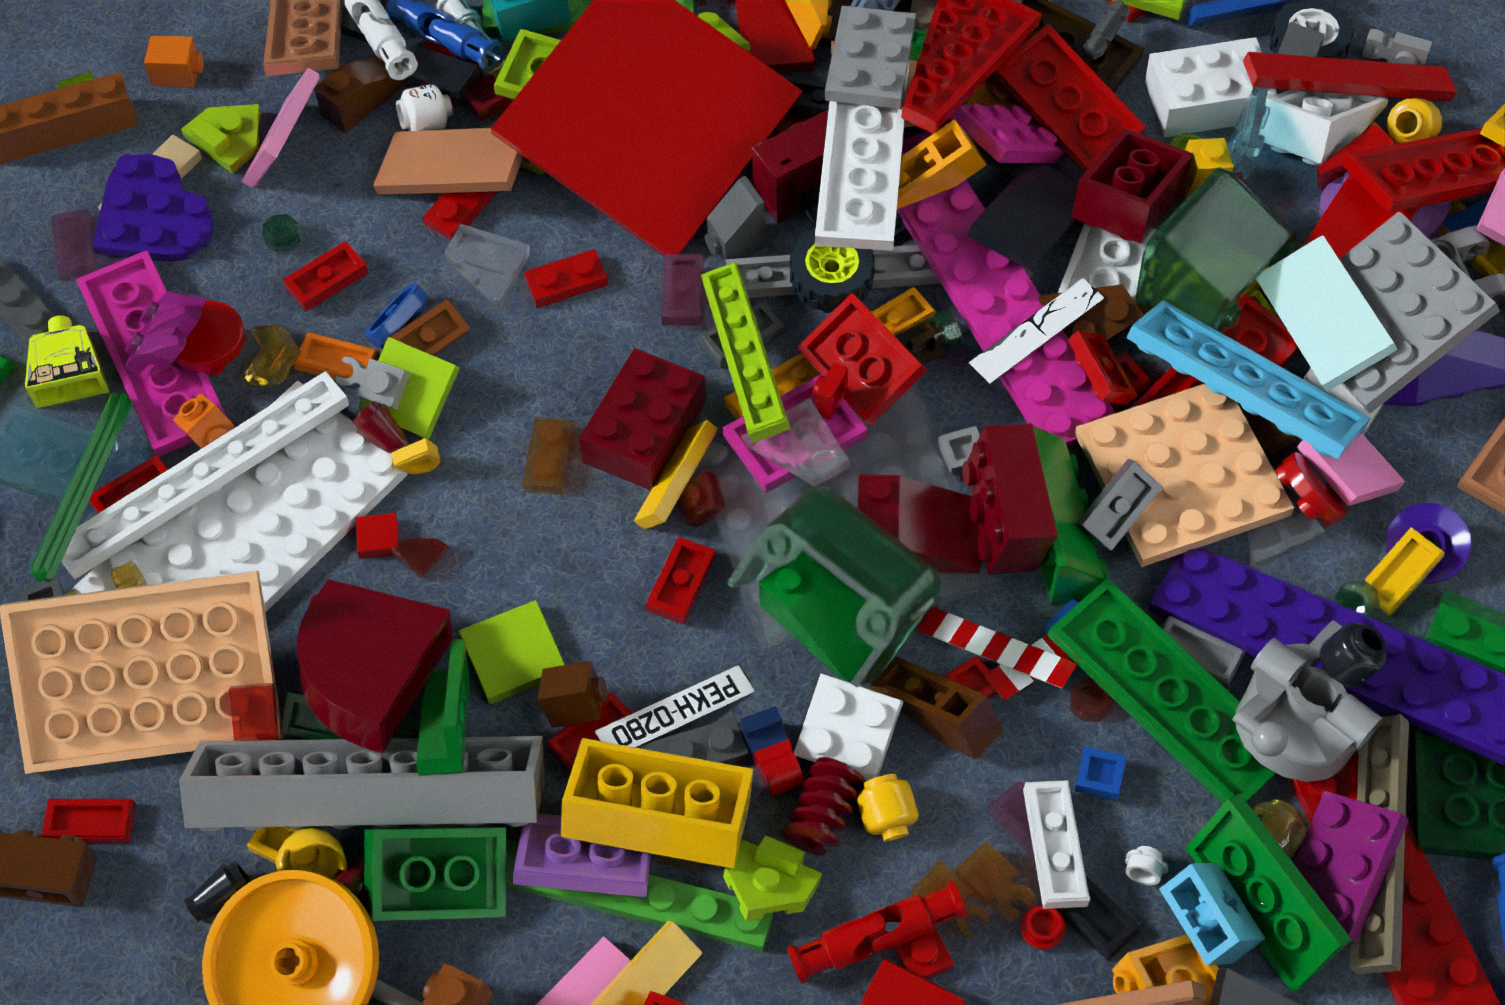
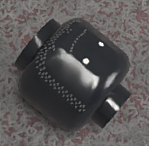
(1353, 654)

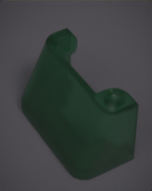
(1213, 251)

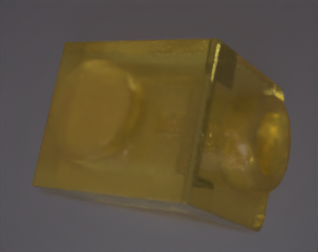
(275, 357)

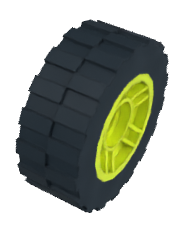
(829, 289)

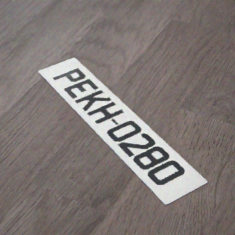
(677, 709)

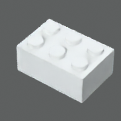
(1200, 86)

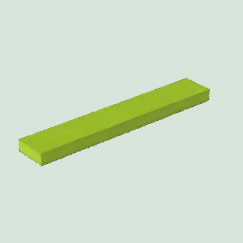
(745, 353)

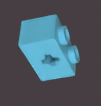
(1212, 913)

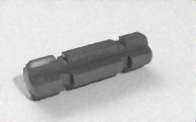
(1106, 29)

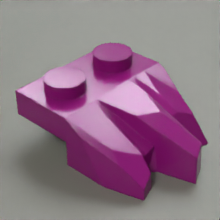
(164, 330)

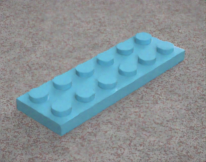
(1248, 379)

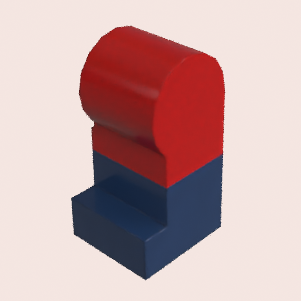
(771, 751)

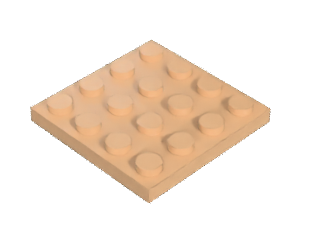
(1203, 458)

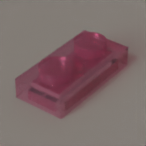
(682, 290)

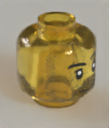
(1283, 823)

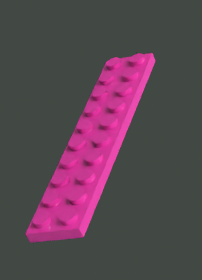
(994, 300)

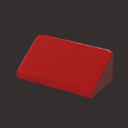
(902, 987)

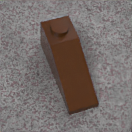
(355, 91)
(942, 707)

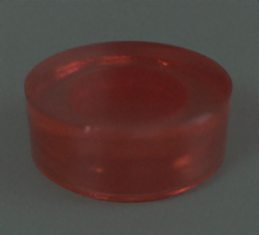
(1090, 701)

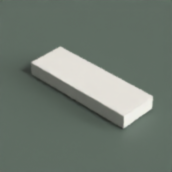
(1056, 844)

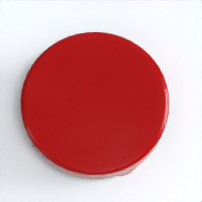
(214, 339)
(1316, 494)

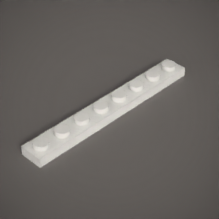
(202, 473)

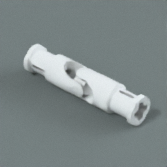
(383, 37)

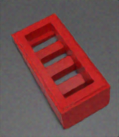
(1333, 167)

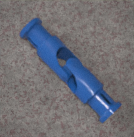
(438, 28)

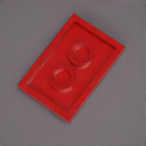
(875, 359)

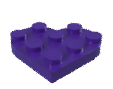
(151, 212)

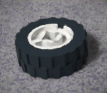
(1317, 16)

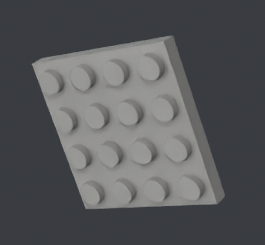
(1419, 301)

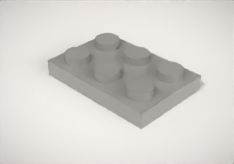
(870, 57)

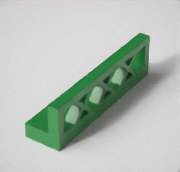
(445, 716)

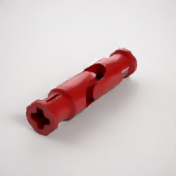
(868, 935)

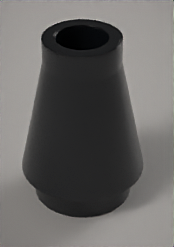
(216, 890)

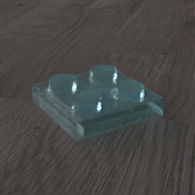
(1245, 137)

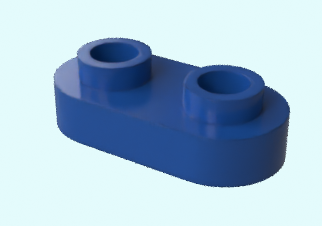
(403, 307)

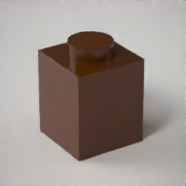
(571, 694)

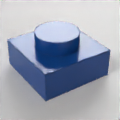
(1100, 773)

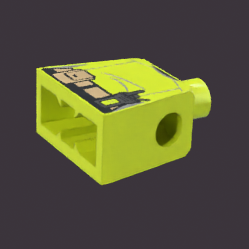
(63, 365)

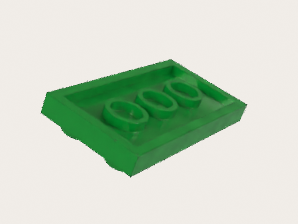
(1294, 920)

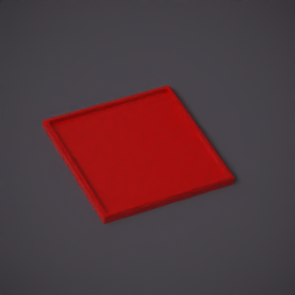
(647, 116)

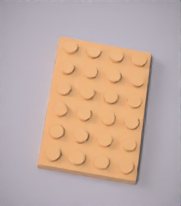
(133, 668)

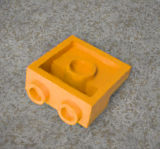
(1164, 964)

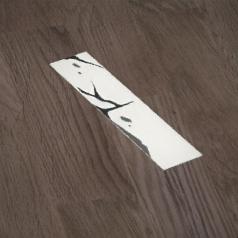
(1036, 330)

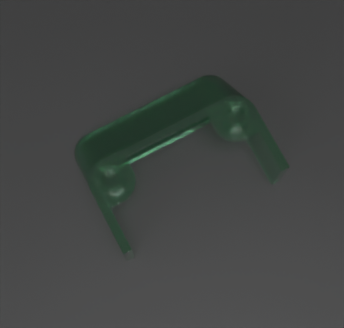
(860, 554)

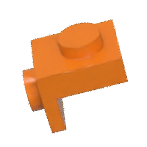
(202, 421)

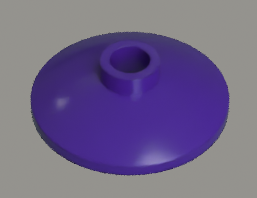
(1442, 528)

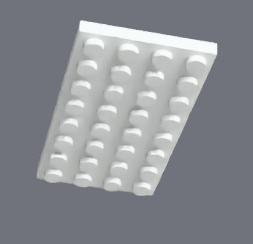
(269, 517)

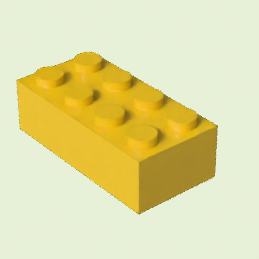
(656, 803)

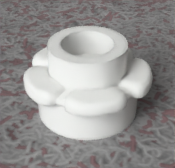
(1145, 865)

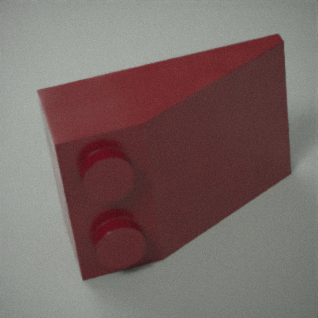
(924, 519)

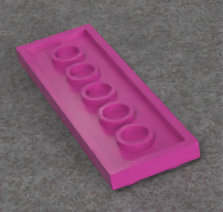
(116, 301)

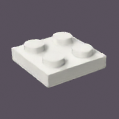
(848, 726)

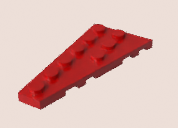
(960, 52)

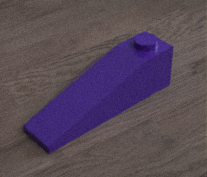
(1467, 367)

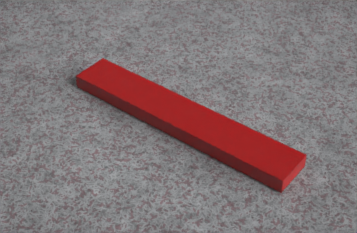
(1349, 76)

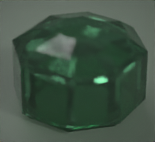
(281, 232)
(950, 327)
(1359, 597)

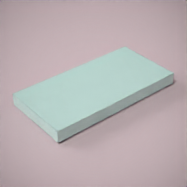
(1325, 313)

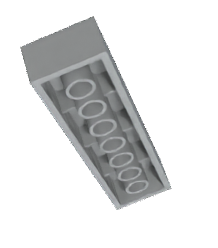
(350, 785)

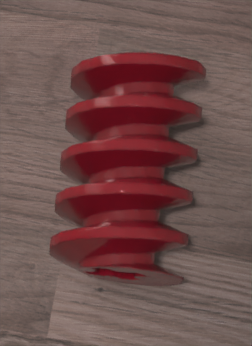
(821, 804)

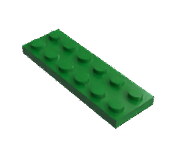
(1161, 689)

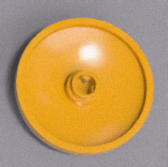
(291, 943)

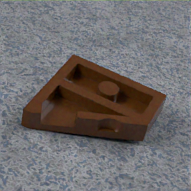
(1108, 317)

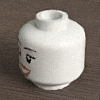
(423, 109)

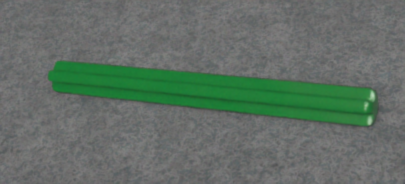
(81, 488)

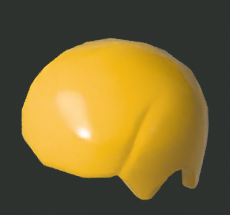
(313, 852)

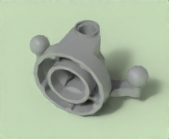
(1300, 716)

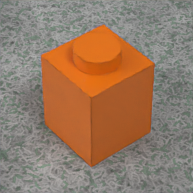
(173, 61)

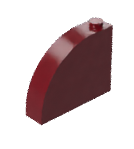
(367, 659)

